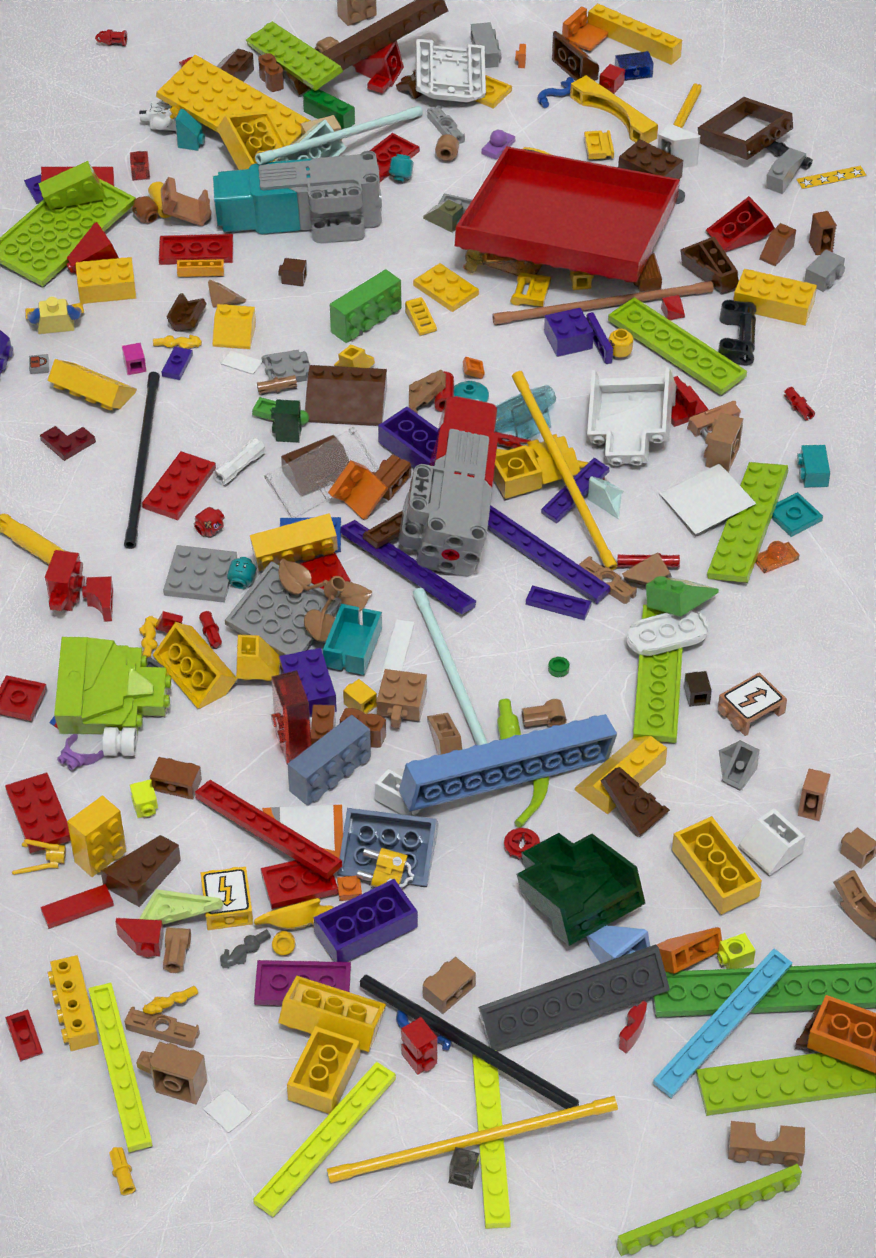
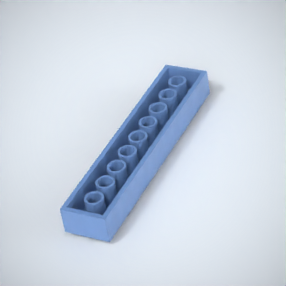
(506, 762)

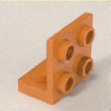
(582, 33)
(358, 489)

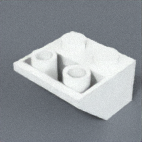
(680, 144)
(388, 791)
(772, 842)

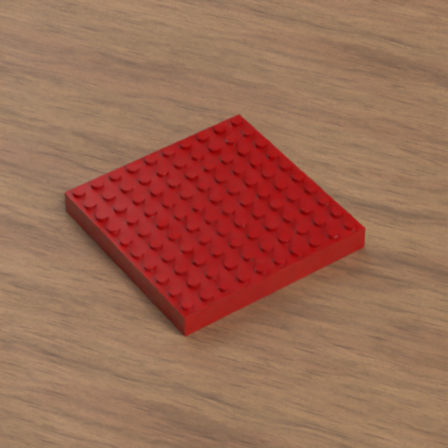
(568, 214)

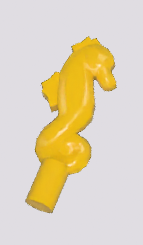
(182, 342)
(149, 632)
(160, 1003)

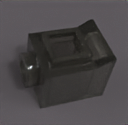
(463, 1163)

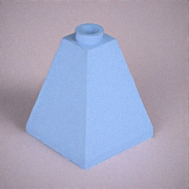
(617, 941)

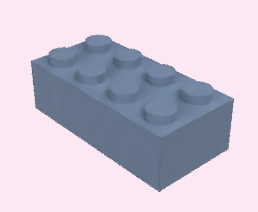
(329, 760)

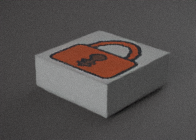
(38, 363)

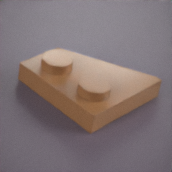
(426, 389)

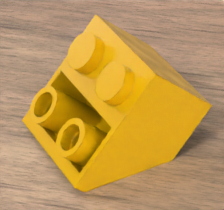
(256, 659)

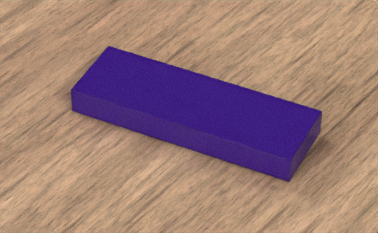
(600, 339)
(558, 602)

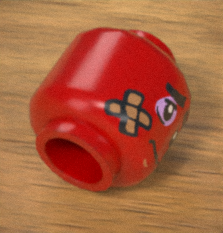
(209, 522)

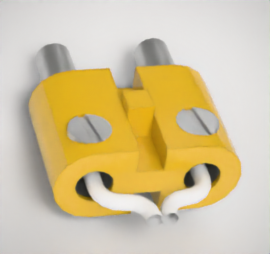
(389, 866)

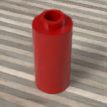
(440, 398)

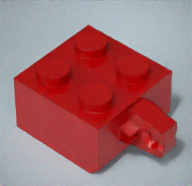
(64, 580)

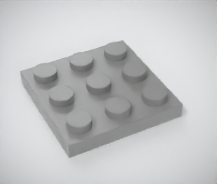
(199, 573)

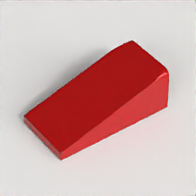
(24, 1035)

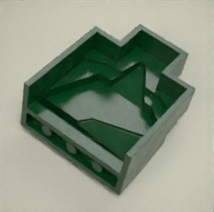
(579, 884)

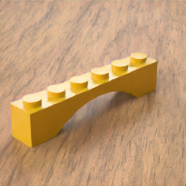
(591, 94)

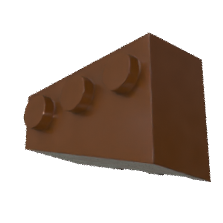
(710, 264)
(142, 870)

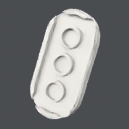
(666, 632)

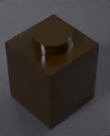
(697, 688)

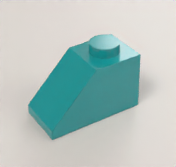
(188, 131)

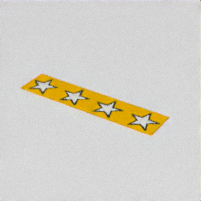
(830, 177)

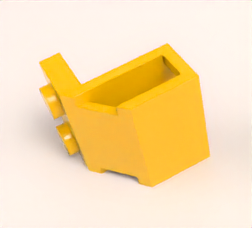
(545, 461)

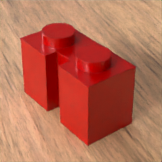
(419, 1046)

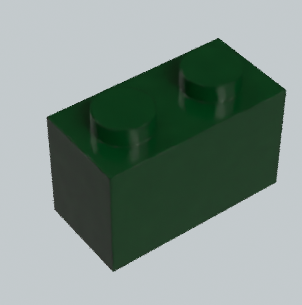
(287, 420)

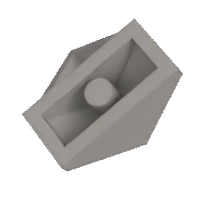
(738, 763)

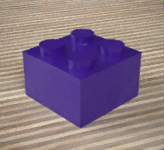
(568, 332)

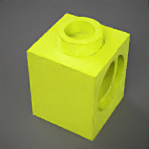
(741, 946)

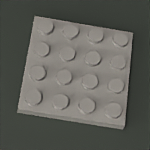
(278, 614)

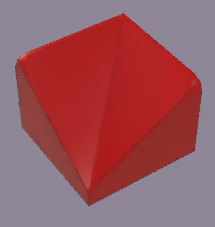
(672, 307)

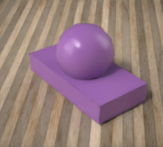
(497, 144)

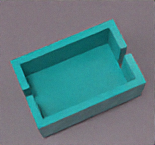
(349, 642)

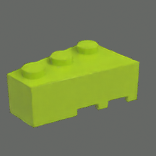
(72, 187)

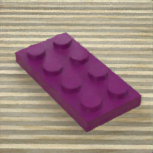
(276, 977)

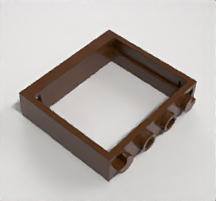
(712, 130)

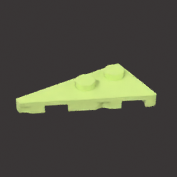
(174, 906)

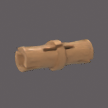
(276, 384)

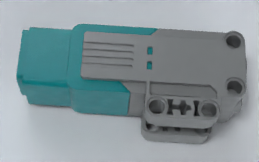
(324, 195)

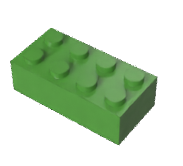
(365, 306)

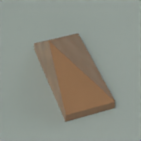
(222, 295)

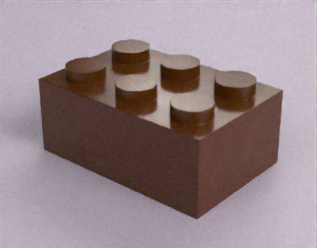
(651, 160)

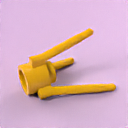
(54, 853)

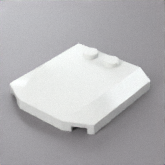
(450, 71)

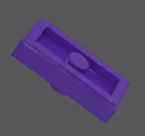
(33, 187)
(177, 363)

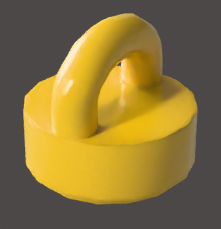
(283, 943)

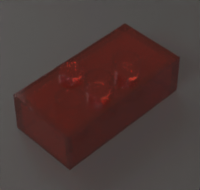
(290, 714)

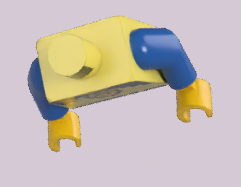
(54, 315)

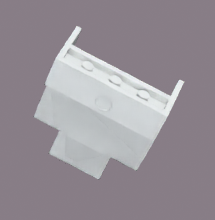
(630, 414)

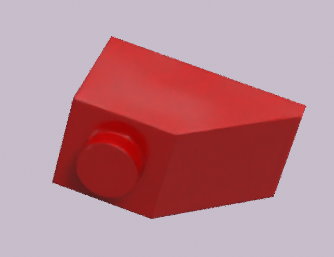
(141, 935)

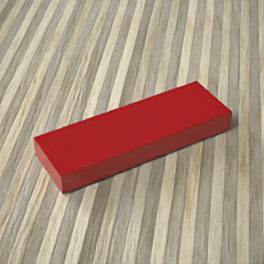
(77, 906)

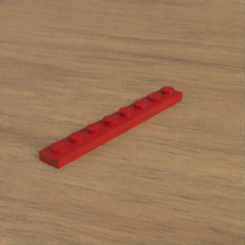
(268, 829)

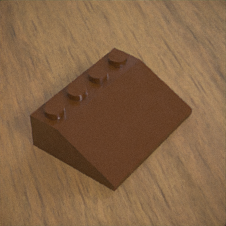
(346, 395)

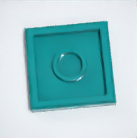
(795, 514)

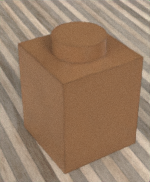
(858, 847)

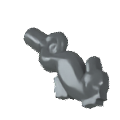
(239, 955)

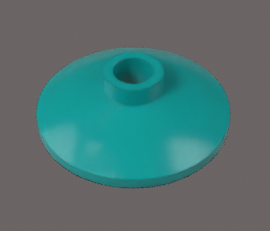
(471, 390)

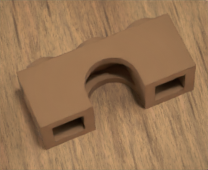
(747, 1146)

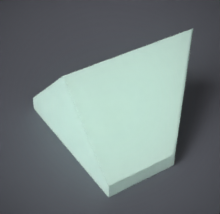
(605, 495)

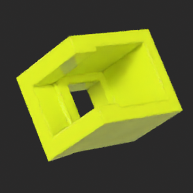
(144, 798)

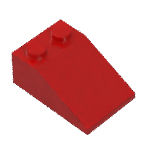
(741, 226)

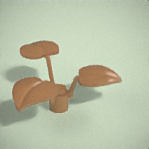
(296, 578)

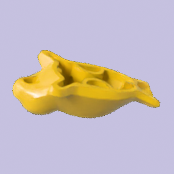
(293, 916)

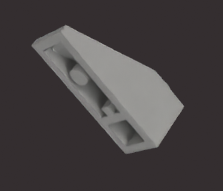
(784, 170)

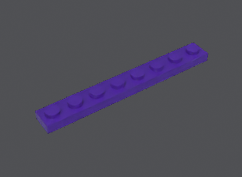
(547, 556)
(410, 569)

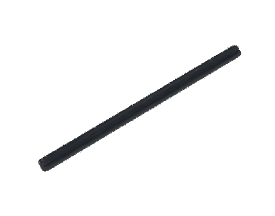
(469, 1043)

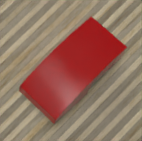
(635, 1025)

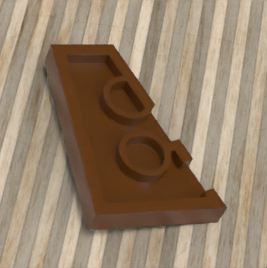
(633, 802)

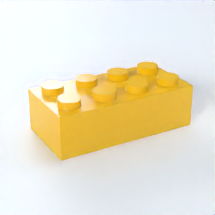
(776, 296)
(295, 541)
(716, 865)

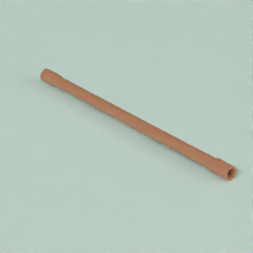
(697, 288)

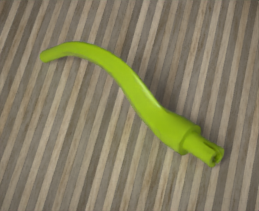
(508, 727)

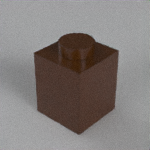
(293, 272)

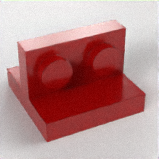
(686, 404)

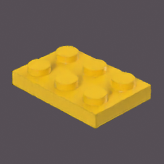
(446, 287)

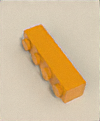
(195, 268)

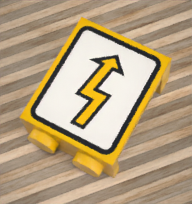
(233, 890)

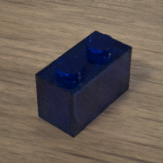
(636, 65)

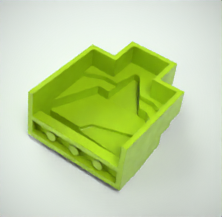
(106, 686)

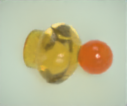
(472, 259)

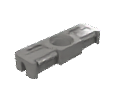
(439, 118)

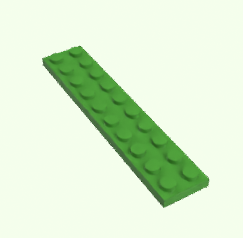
(797, 990)

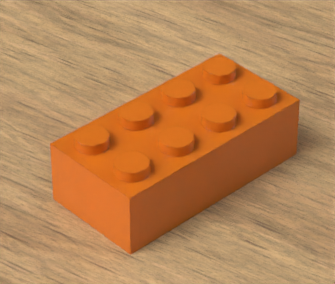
(845, 1033)

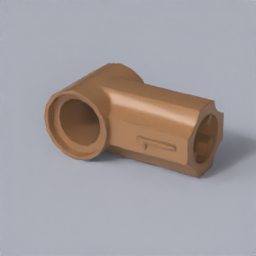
(550, 713)
(176, 944)

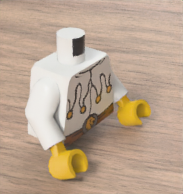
(160, 115)

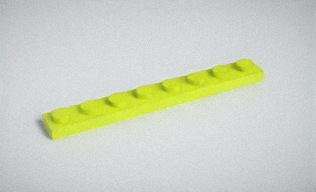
(120, 1067)
(324, 1139)
(492, 1152)

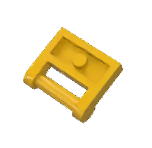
(536, 291)

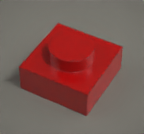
(379, 83)
(167, 620)

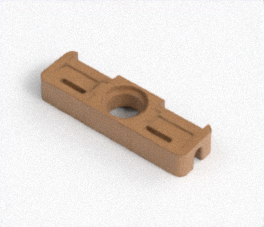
(619, 588)
(177, 1032)

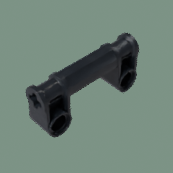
(737, 314)

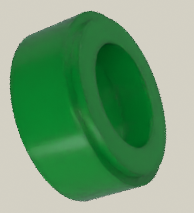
(558, 666)

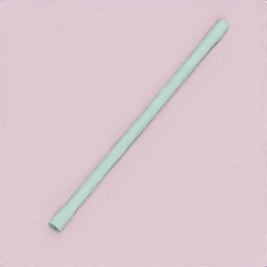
(270, 155)
(467, 708)

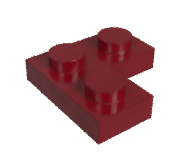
(65, 445)

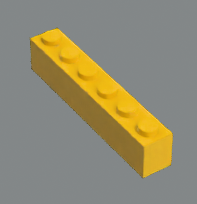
(636, 34)

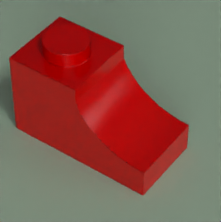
(100, 595)

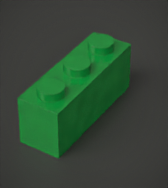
(321, 105)

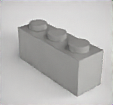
(484, 35)

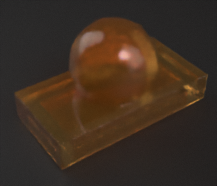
(776, 556)

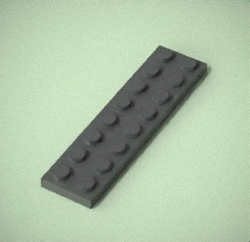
(574, 998)

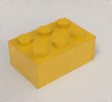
(105, 280)
(97, 836)
(323, 1070)

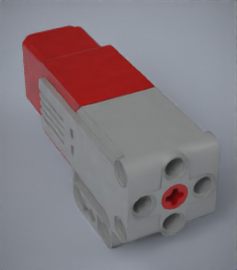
(454, 490)

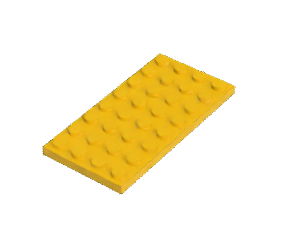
(213, 93)

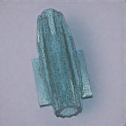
(516, 414)

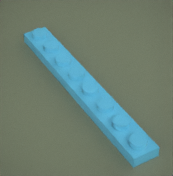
(722, 1023)

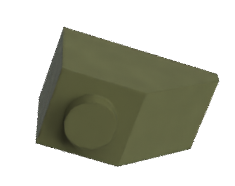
(445, 215)

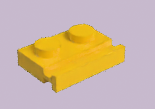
(598, 144)

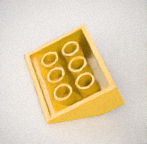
(249, 135)

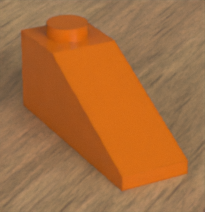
(689, 949)

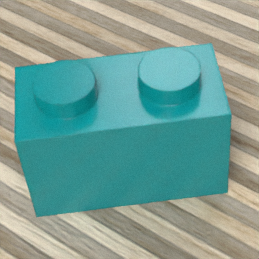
(814, 466)

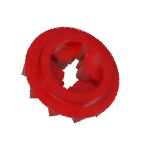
(514, 838)

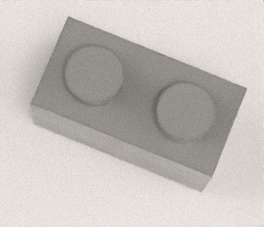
(825, 270)

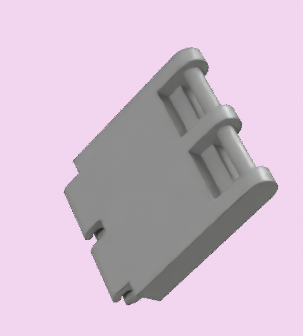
(287, 364)

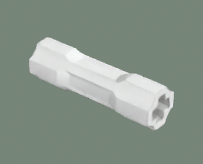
(229, 470)

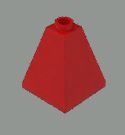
(384, 62)
(91, 247)

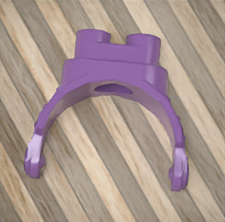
(75, 759)

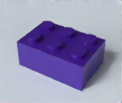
(313, 676)

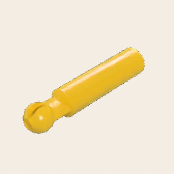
(28, 538)

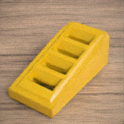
(413, 309)

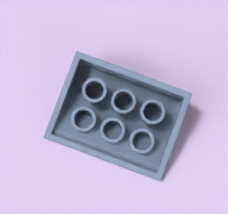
(391, 831)

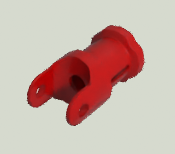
(110, 37)

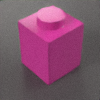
(134, 358)

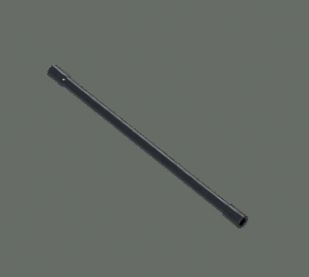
(131, 531)

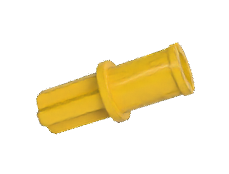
(122, 1171)

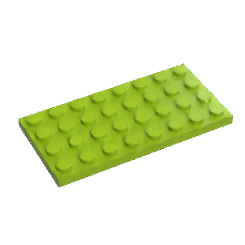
(45, 237)

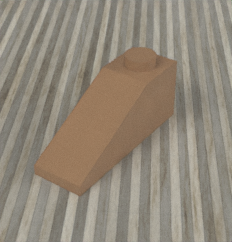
(444, 733)

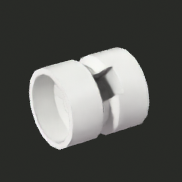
(119, 741)

